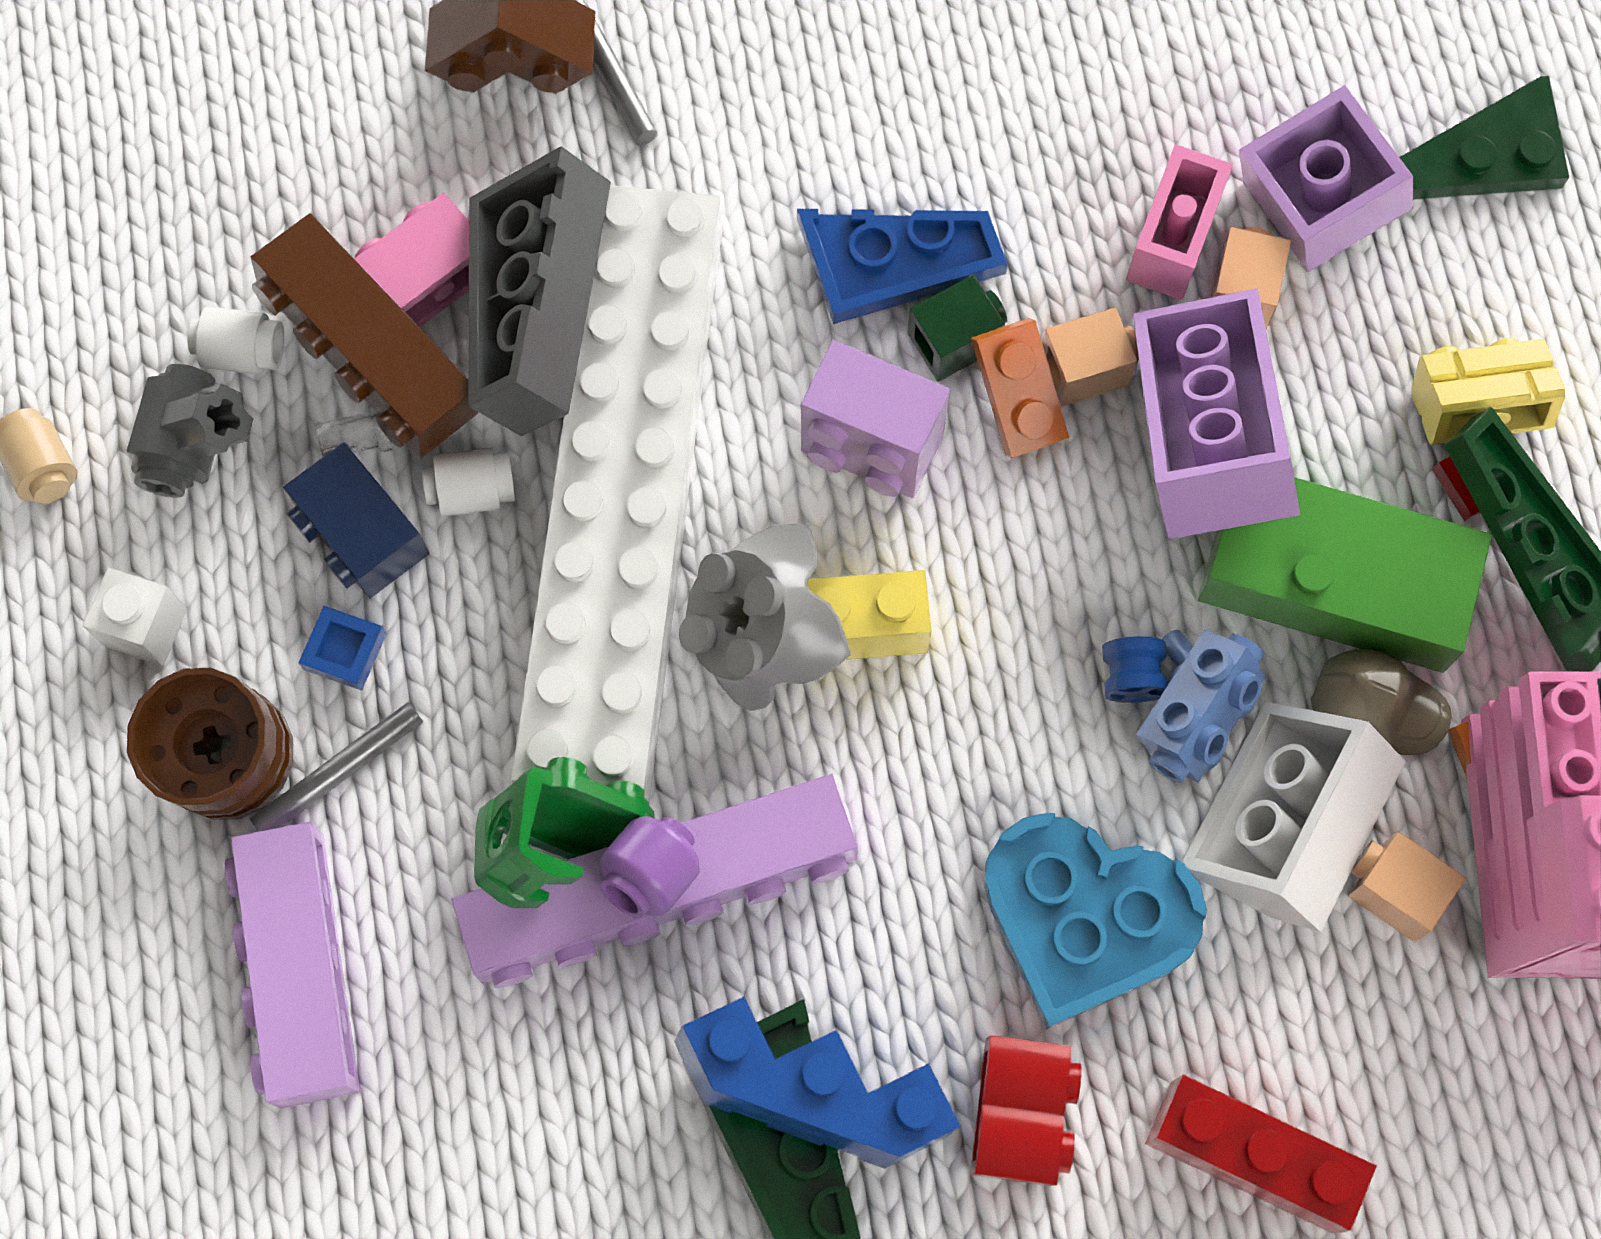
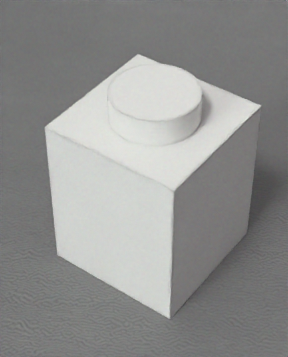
(135, 616)

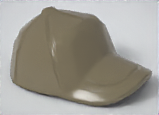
(1387, 695)

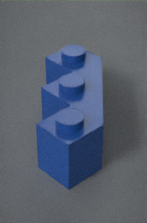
(812, 1089)

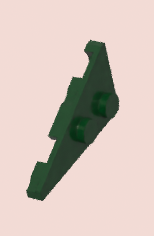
(1495, 151)

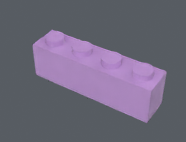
(292, 965)

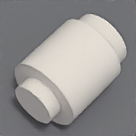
(236, 340)
(468, 481)

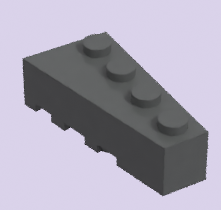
(531, 287)

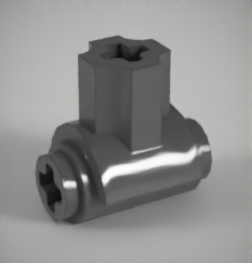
(182, 428)

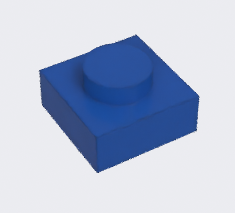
(342, 648)

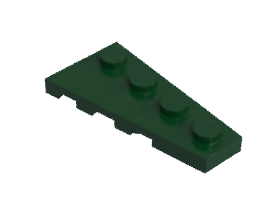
(1537, 536)
(789, 1180)

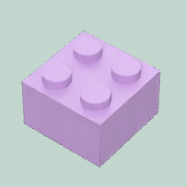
(1326, 178)
(872, 420)

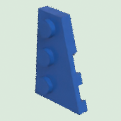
(895, 259)

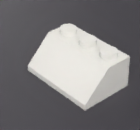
(1295, 813)

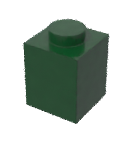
(948, 321)

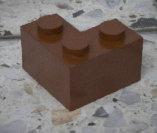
(532, 39)

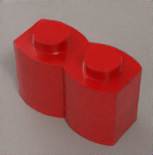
(1023, 1111)

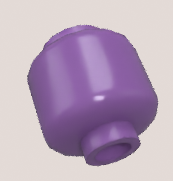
(649, 866)

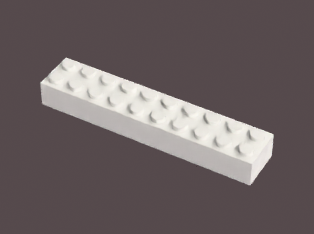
(622, 491)

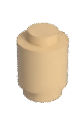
(35, 457)

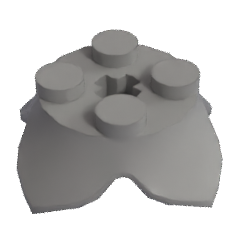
(758, 619)

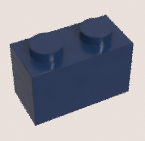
(356, 521)

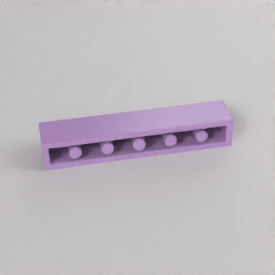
(740, 853)

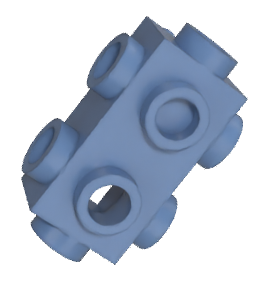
(1203, 701)

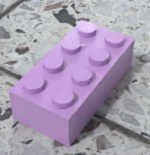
(1214, 415)

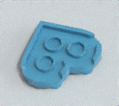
(1088, 917)

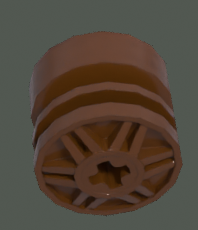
(184, 723)

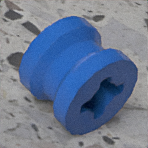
(1134, 669)

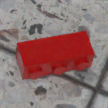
(1261, 1155)

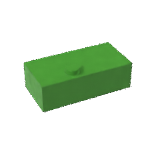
(1354, 575)

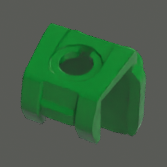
(555, 812)

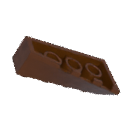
(363, 335)

